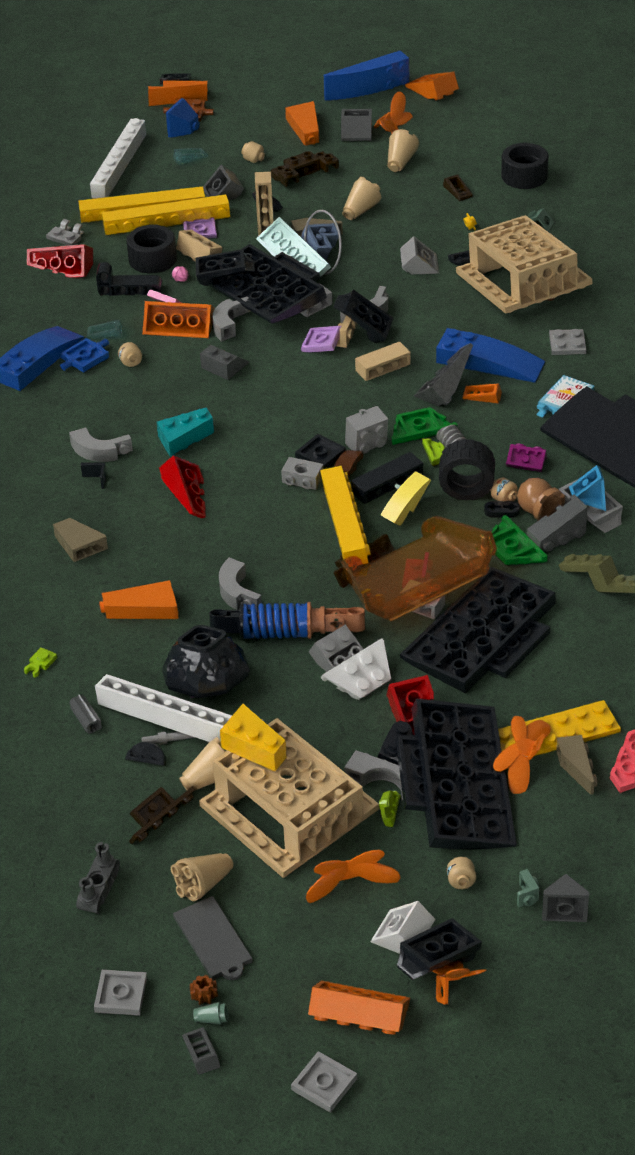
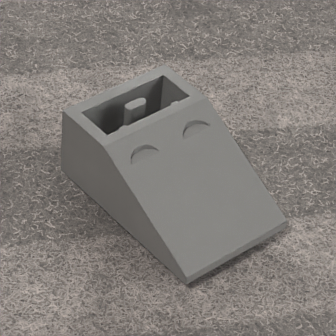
(335, 648)

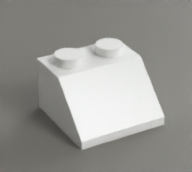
(401, 925)

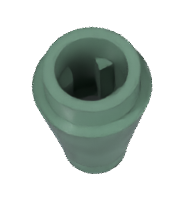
(212, 1013)

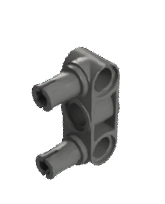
(98, 881)

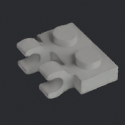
(63, 235)

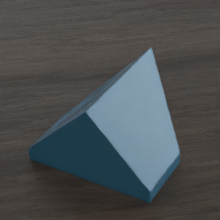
(590, 488)

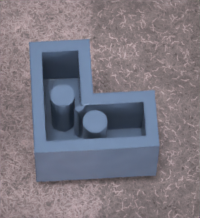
(321, 238)

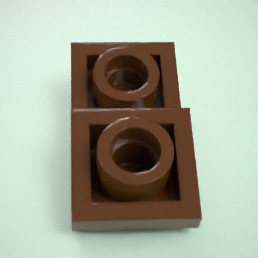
(349, 460)

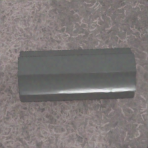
(85, 714)

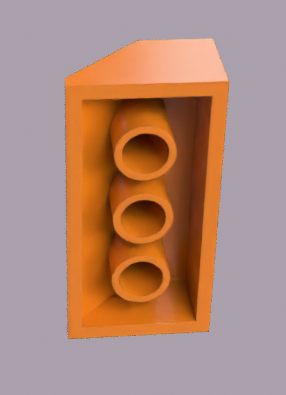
(177, 319)
(358, 1006)

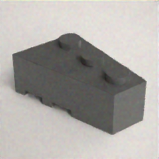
(561, 526)

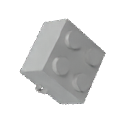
(366, 430)

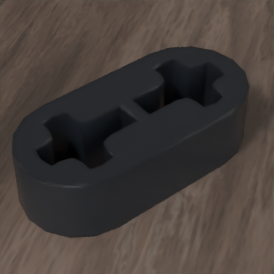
(501, 508)

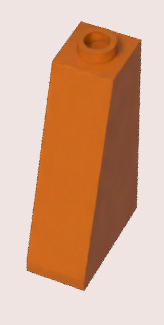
(304, 122)
(141, 602)

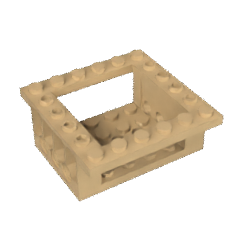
(537, 264)
(310, 817)

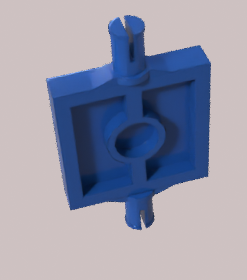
(84, 355)

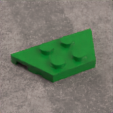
(418, 425)
(514, 545)

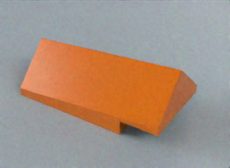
(176, 90)

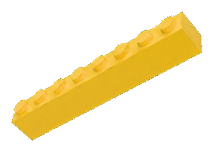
(92, 209)
(165, 214)
(345, 514)

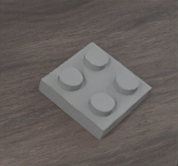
(567, 342)
(120, 992)
(324, 1081)

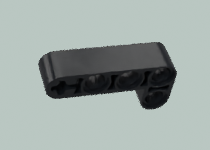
(125, 284)

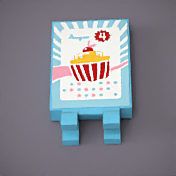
(559, 394)

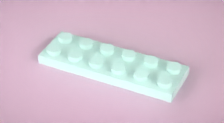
(282, 238)

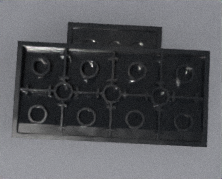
(276, 288)
(598, 431)
(483, 631)
(453, 777)

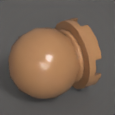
(539, 497)

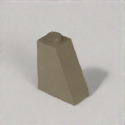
(79, 539)

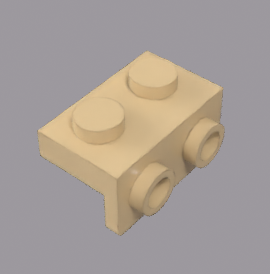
(346, 332)

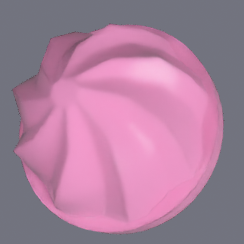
(180, 274)

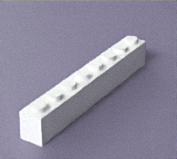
(118, 159)
(160, 708)

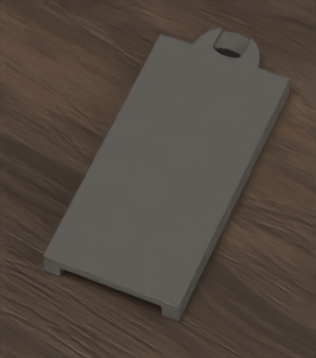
(213, 939)

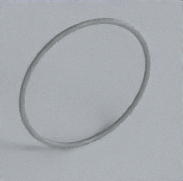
(339, 234)

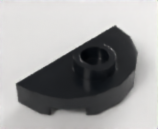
(460, 258)
(147, 753)

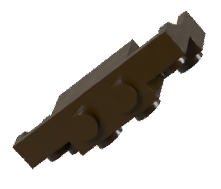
(303, 165)

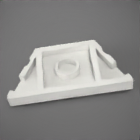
(361, 672)

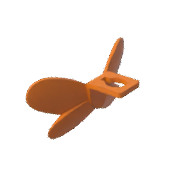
(396, 115)
(517, 756)
(363, 865)
(448, 973)

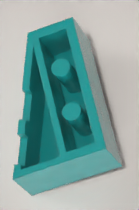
(183, 430)

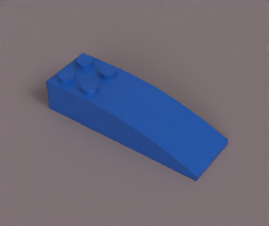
(367, 77)
(490, 355)
(34, 356)

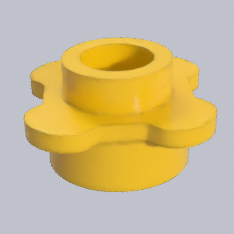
(469, 222)

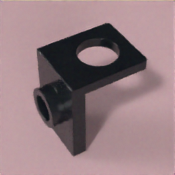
(94, 469)

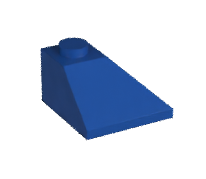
(181, 119)

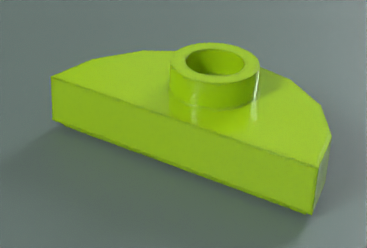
(433, 450)
(389, 806)

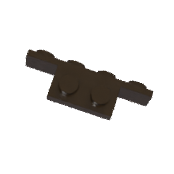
(378, 548)
(155, 808)

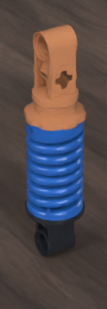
(286, 622)

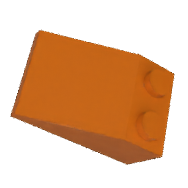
(434, 85)

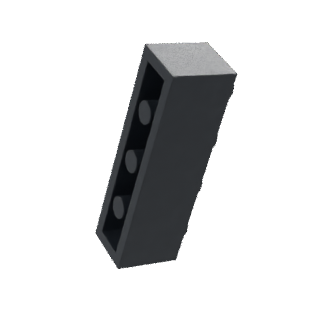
(385, 477)

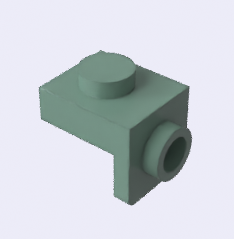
(530, 889)

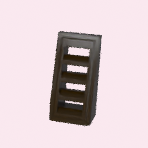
(449, 183)

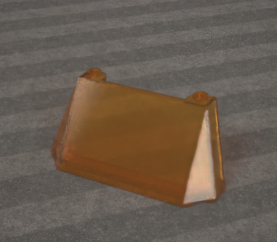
(422, 570)

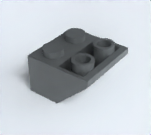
(356, 125)

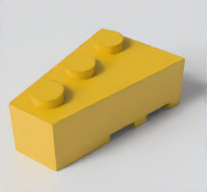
(253, 739)

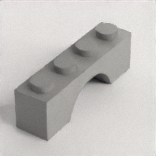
(367, 768)

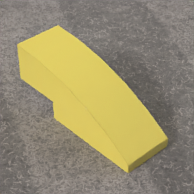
(406, 498)

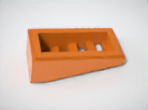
(488, 393)

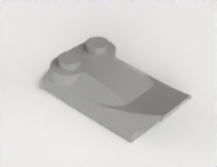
(601, 519)

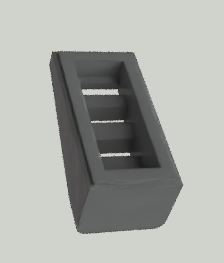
(206, 1062)

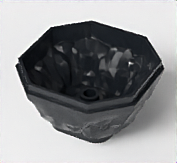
(204, 663)

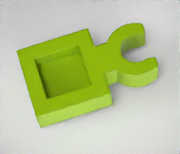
(41, 659)

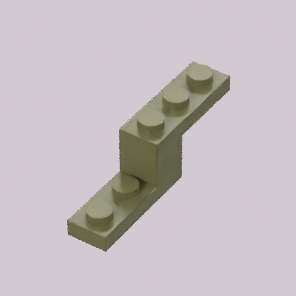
(601, 571)

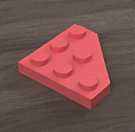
(623, 772)

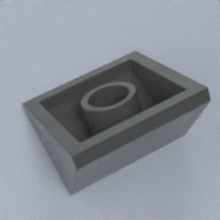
(565, 901)

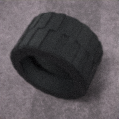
(524, 165)
(151, 249)
(471, 453)

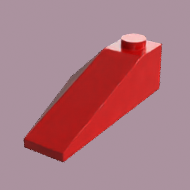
(71, 260)
(183, 481)
(403, 695)

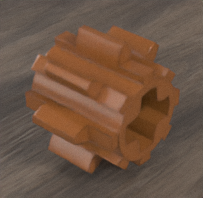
(203, 989)

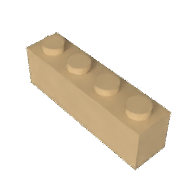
(264, 200)

